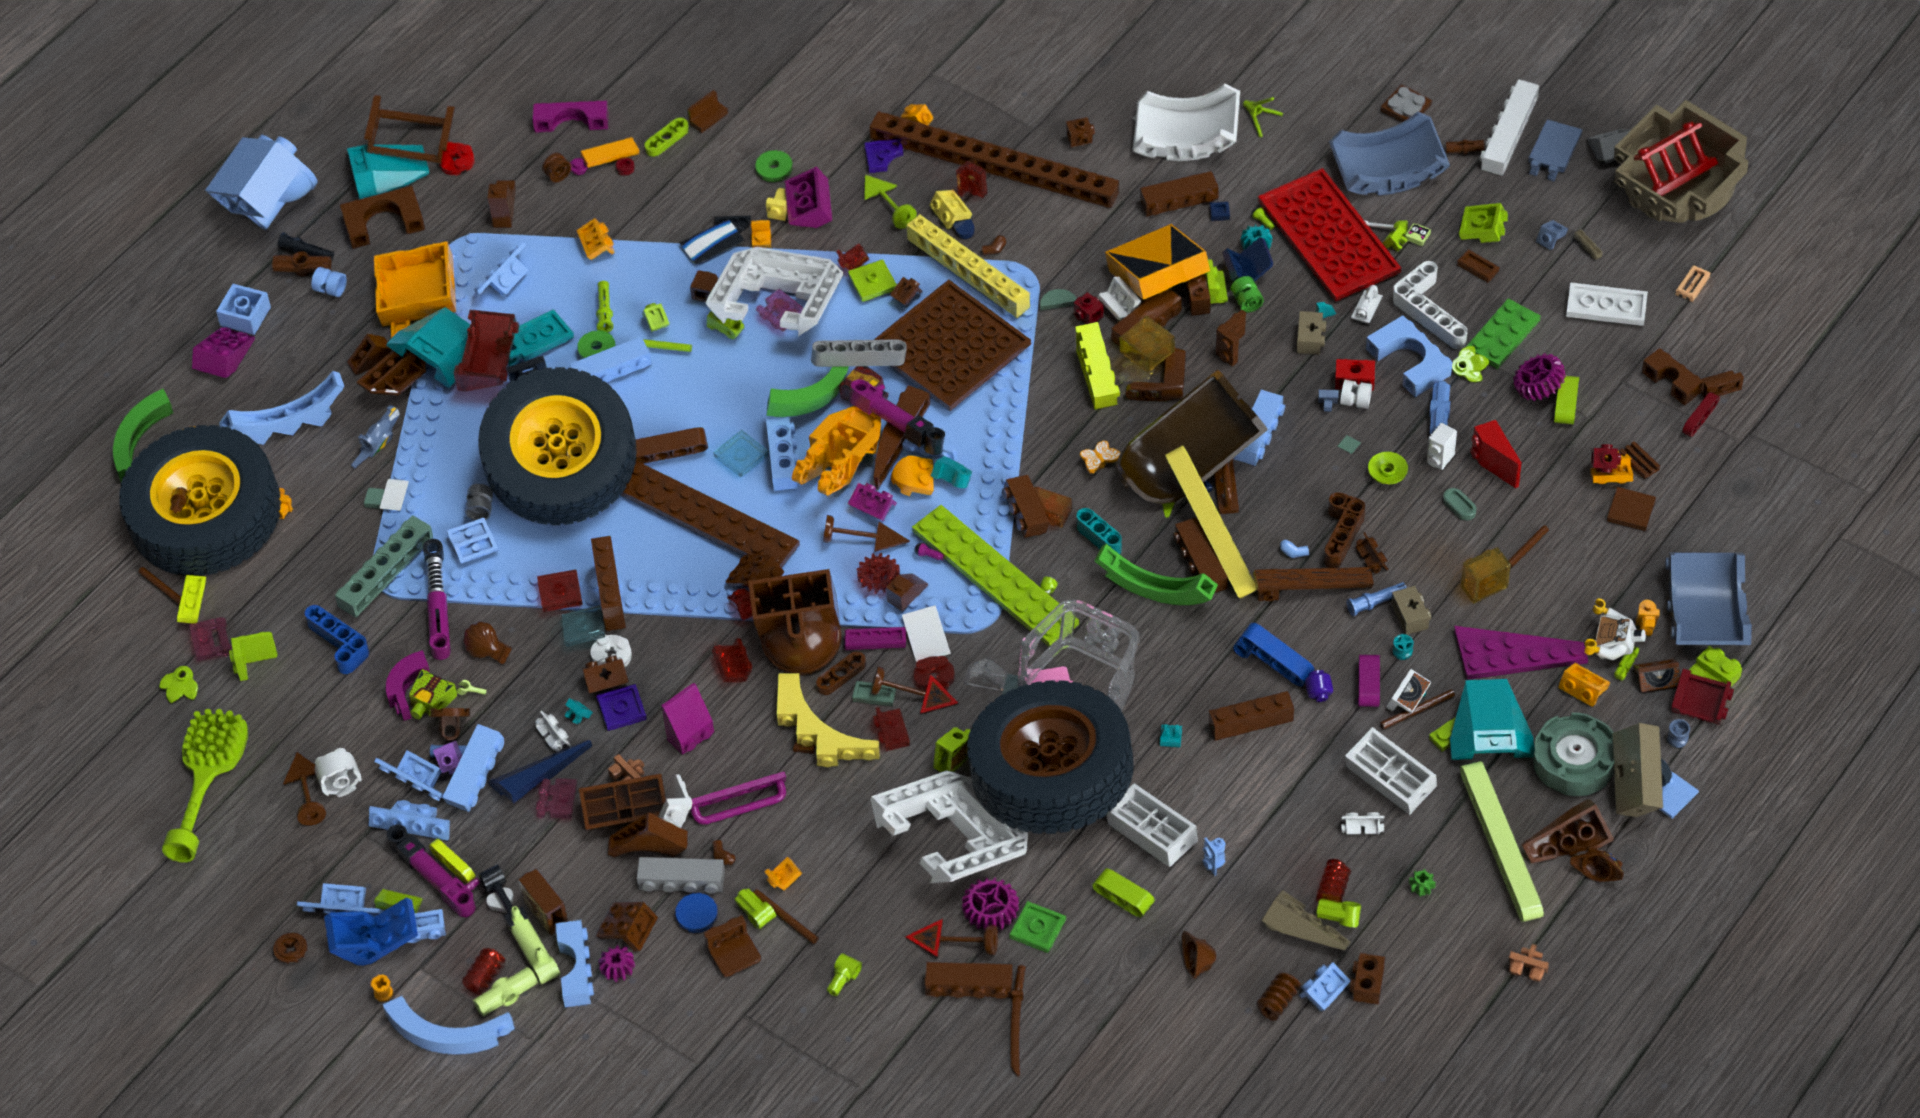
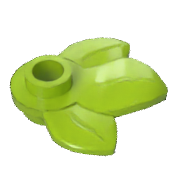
(1472, 362)
(178, 686)

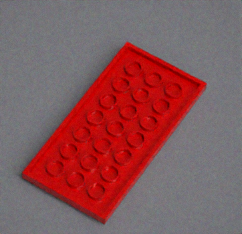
(1329, 234)

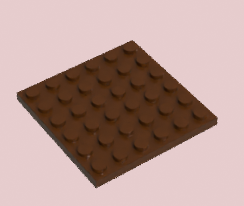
(953, 344)

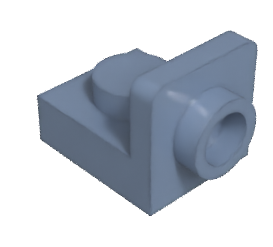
(1550, 233)

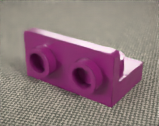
(871, 502)

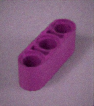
(1369, 681)

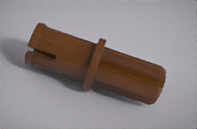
(178, 500)

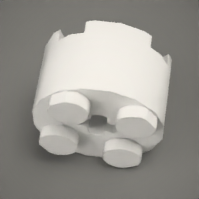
(337, 773)

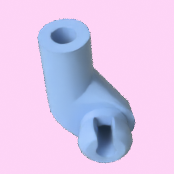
(1293, 551)

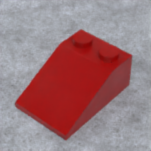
(1496, 453)

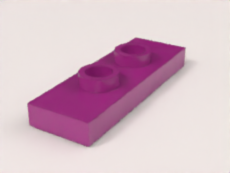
(875, 638)

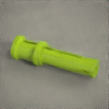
(603, 290)

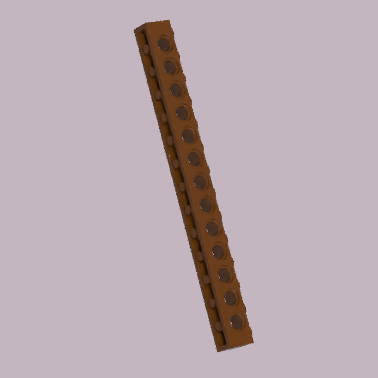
(996, 159)

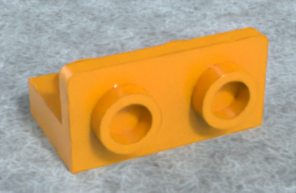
(595, 239)
(1583, 684)

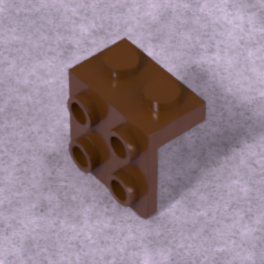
(1228, 337)
(754, 568)
(731, 946)

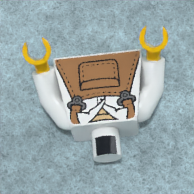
(1614, 635)

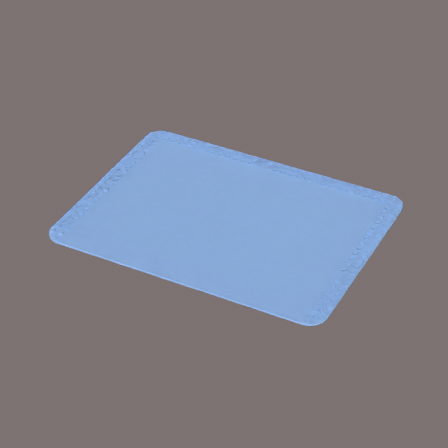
(723, 390)

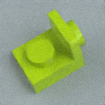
(655, 316)

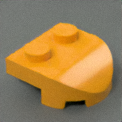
(913, 475)
(1620, 475)

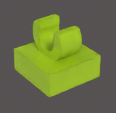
(1394, 238)

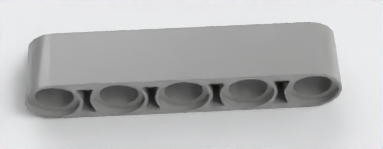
(858, 353)

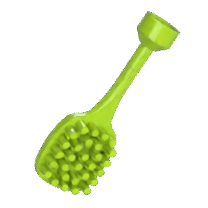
(209, 749)

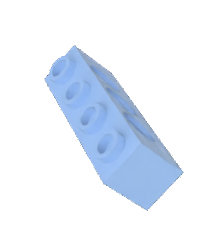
(781, 451)

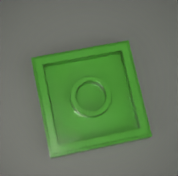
(1037, 927)

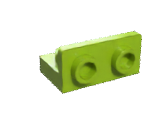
(1216, 284)

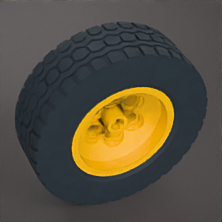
(527, 415)
(228, 499)

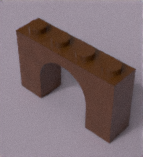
(399, 201)
(608, 583)

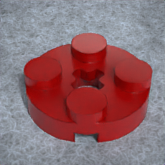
(465, 161)

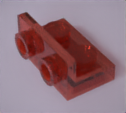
(972, 179)
(892, 729)

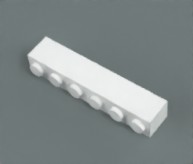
(1509, 127)

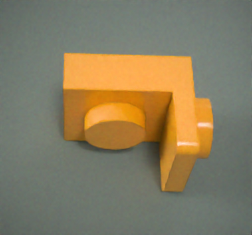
(761, 234)

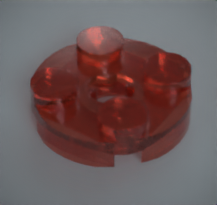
(934, 664)

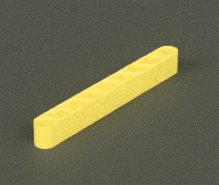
(1211, 522)

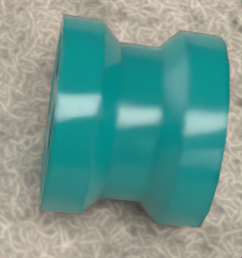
(1406, 643)

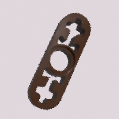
(838, 681)

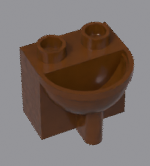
(797, 620)

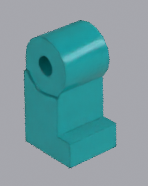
(951, 472)

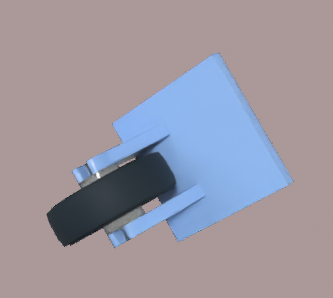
(1675, 791)

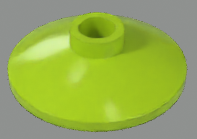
(1389, 462)

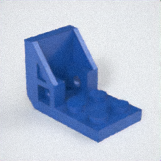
(368, 938)

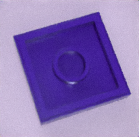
(621, 707)

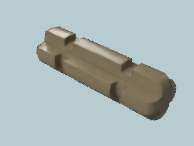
(1588, 244)

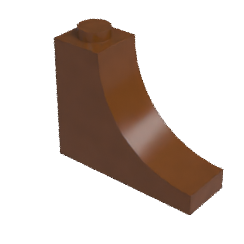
(501, 203)
(649, 834)

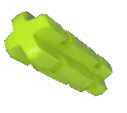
(1625, 664)

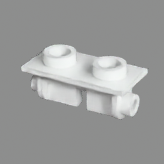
(1367, 305)
(557, 736)
(1354, 822)

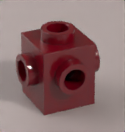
(1088, 309)
(1599, 462)

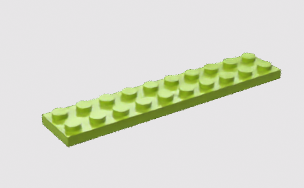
(988, 570)

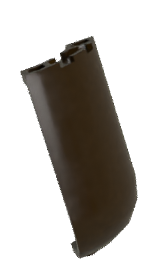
(1207, 424)

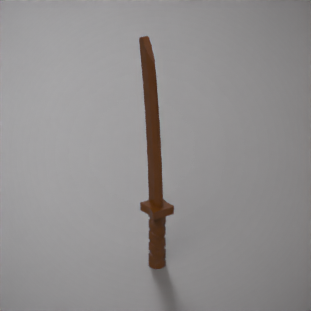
(1017, 996)

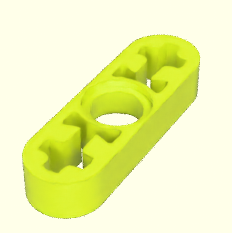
(452, 861)

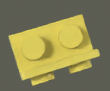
(949, 207)

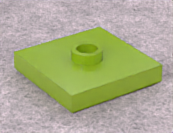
(872, 280)

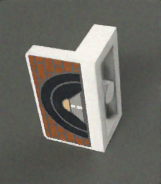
(1409, 692)

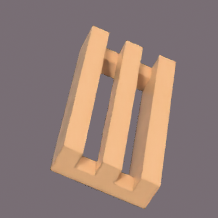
(1693, 295)

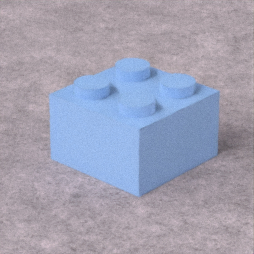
(243, 309)

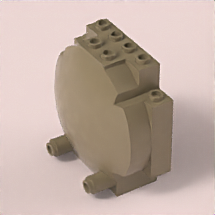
(1702, 194)

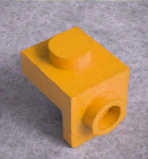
(918, 113)
(783, 874)

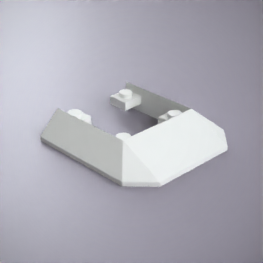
(757, 268)
(954, 798)

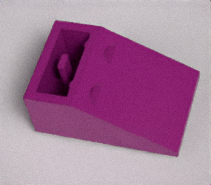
(221, 352)

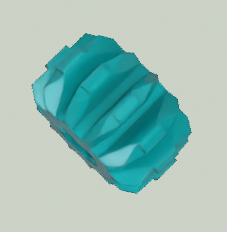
(1252, 234)

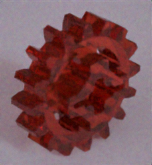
(877, 572)

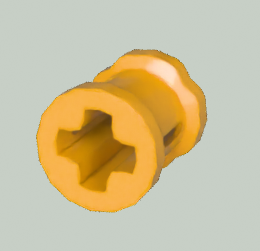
(382, 988)

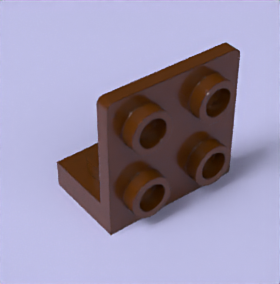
(628, 922)

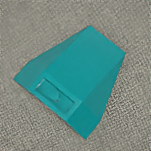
(384, 173)
(436, 340)
(1490, 722)

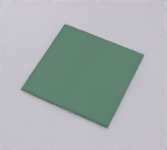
(1349, 444)

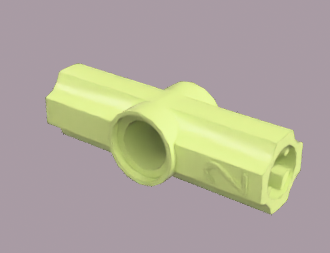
(505, 991)

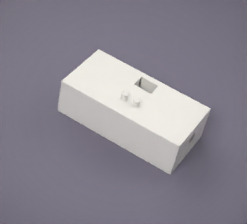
(1380, 758)
(1139, 821)

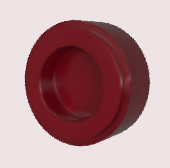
(625, 166)

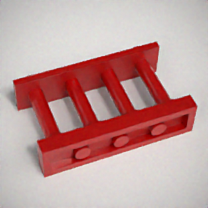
(1688, 170)

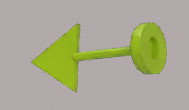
(902, 214)

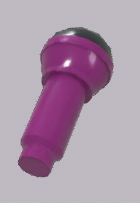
(922, 550)

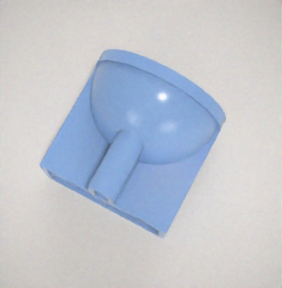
(261, 179)

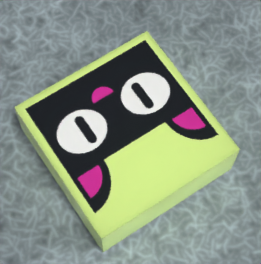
(1418, 234)

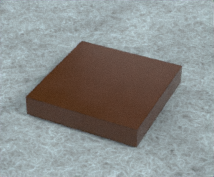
(1631, 509)

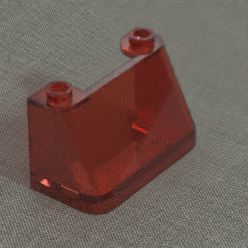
(486, 350)

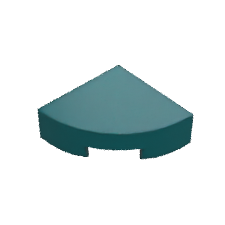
(1326, 309)

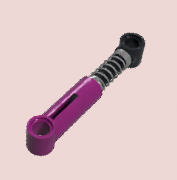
(436, 600)

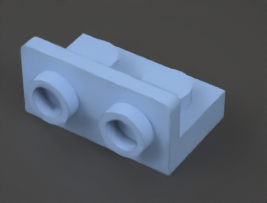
(1325, 986)

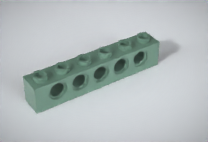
(383, 566)

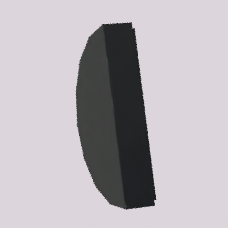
(741, 223)

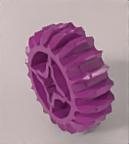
(1539, 377)
(986, 896)

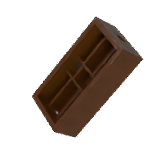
(604, 801)

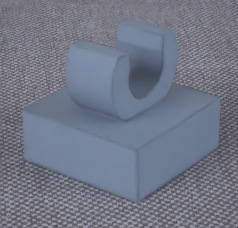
(1328, 397)

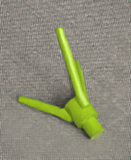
(1256, 108)

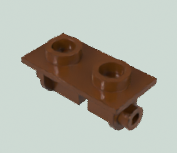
(1368, 547)

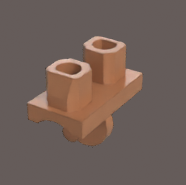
(629, 769)
(1537, 967)

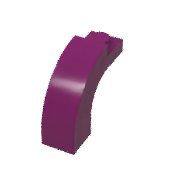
(401, 678)

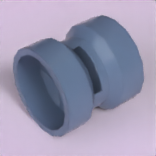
(1678, 733)

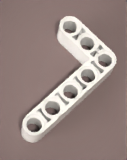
(1410, 299)

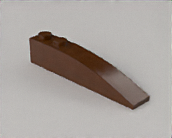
(890, 445)

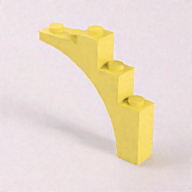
(830, 744)

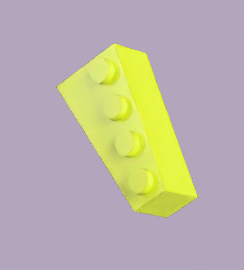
(1096, 366)

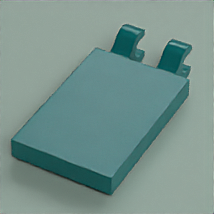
(539, 336)

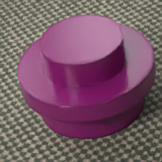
(578, 166)

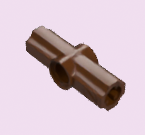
(300, 263)

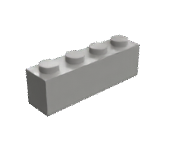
(680, 875)

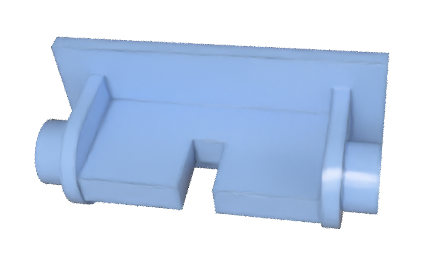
(1214, 854)

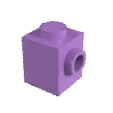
(448, 757)

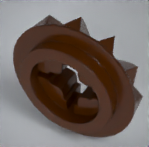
(290, 940)

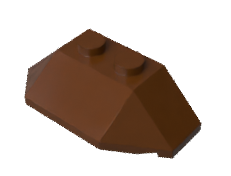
(393, 374)

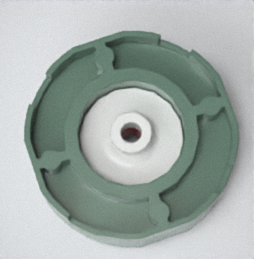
(1574, 754)

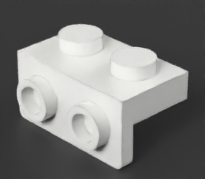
(1119, 299)

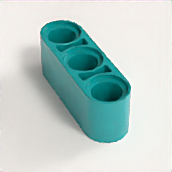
(1098, 530)

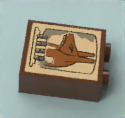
(542, 900)

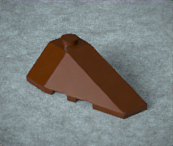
(1573, 832)

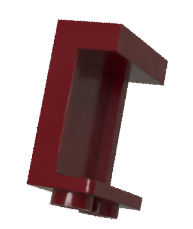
(1702, 698)

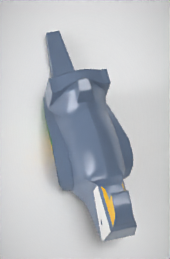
(377, 435)

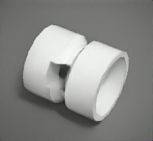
(1356, 394)

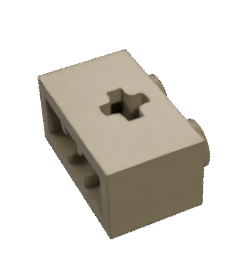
(1310, 333)
(1410, 610)

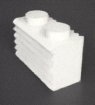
(1441, 446)

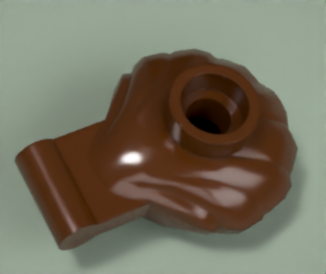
(482, 641)

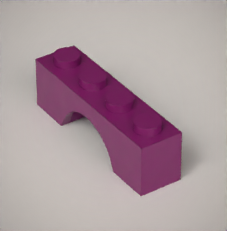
(549, 115)

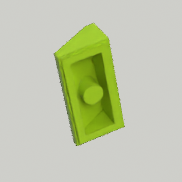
(387, 898)

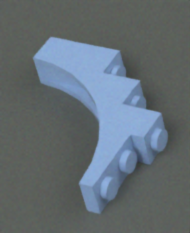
(287, 418)

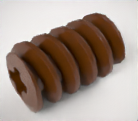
(1278, 995)

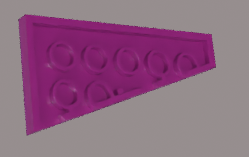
(1502, 653)

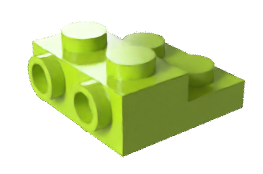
(1483, 222)
(1716, 666)

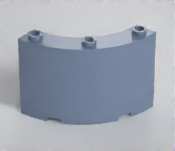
(1390, 158)
(1707, 598)

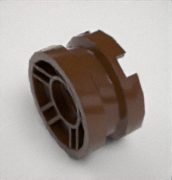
(556, 167)

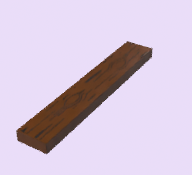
(1313, 578)

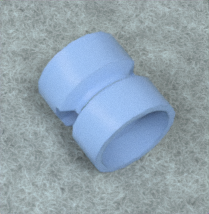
(329, 282)

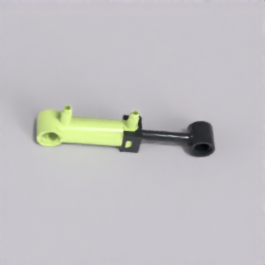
(520, 928)

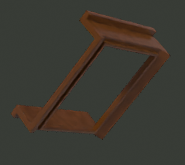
(377, 113)

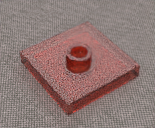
(559, 590)

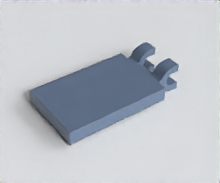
(1554, 148)

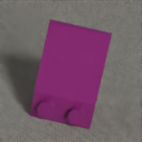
(687, 719)

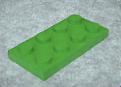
(1504, 332)

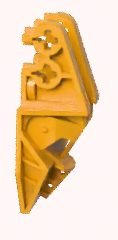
(841, 445)

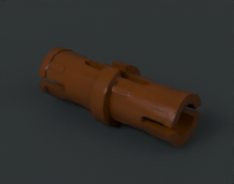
(1464, 146)

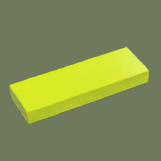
(191, 599)

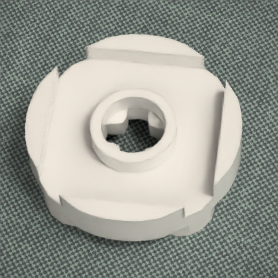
(611, 643)

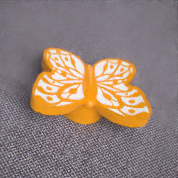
(1098, 457)

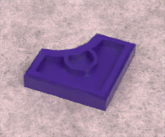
(881, 153)

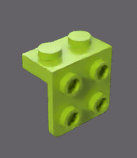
(251, 649)

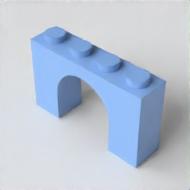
(1404, 335)

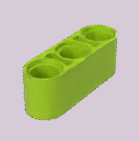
(1567, 401)
(1123, 892)

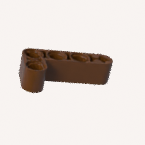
(1351, 516)

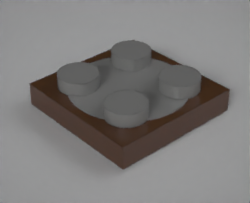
(1405, 103)

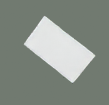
(394, 494)

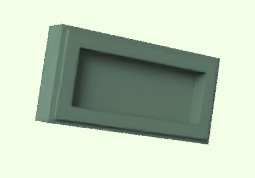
(862, 694)

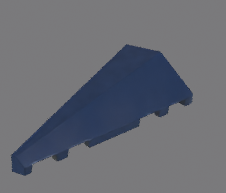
(522, 780)

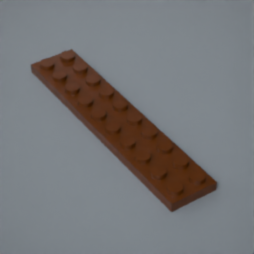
(707, 515)

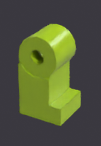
(730, 328)

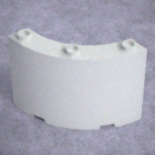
(1186, 126)

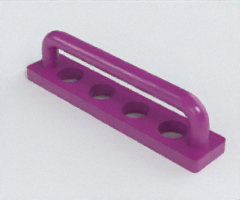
(776, 779)

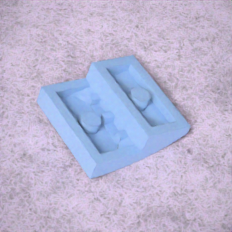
(472, 540)

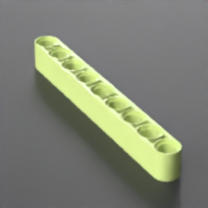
(1501, 841)

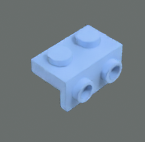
(429, 925)

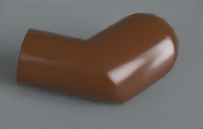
(996, 247)
(720, 854)

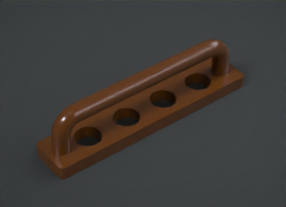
(1228, 488)

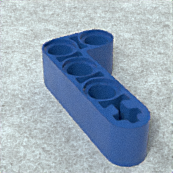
(350, 644)
(1274, 653)

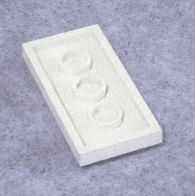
(1607, 304)

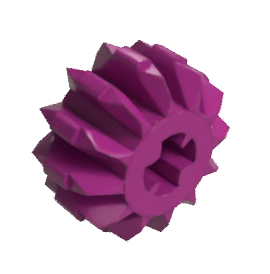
(616, 963)

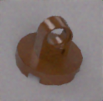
(451, 717)

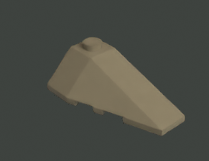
(1290, 918)

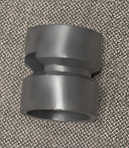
(478, 502)

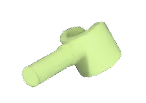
(466, 684)

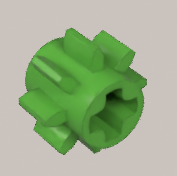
(1422, 883)

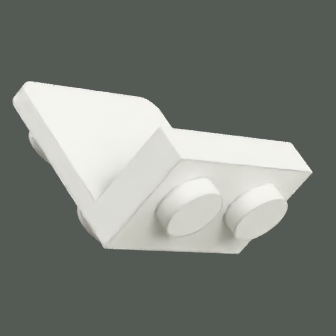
(677, 802)

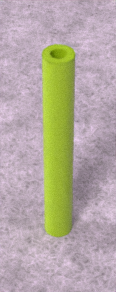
(668, 345)

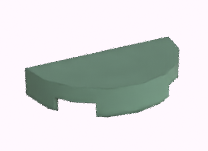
(1057, 299)

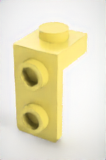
(777, 206)

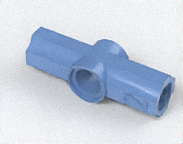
(1439, 405)

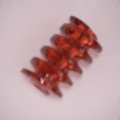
(1333, 881)
(482, 970)

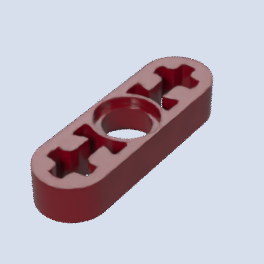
(1700, 414)

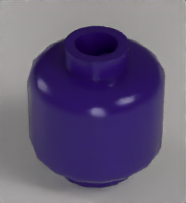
(1319, 685)

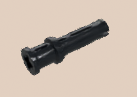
(298, 245)

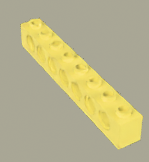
(968, 266)

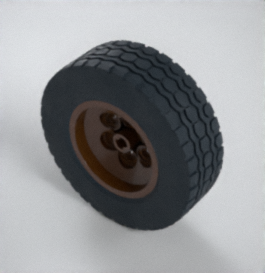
(1050, 756)

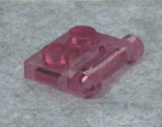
(204, 641)

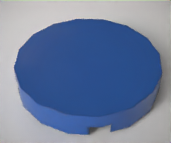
(696, 912)

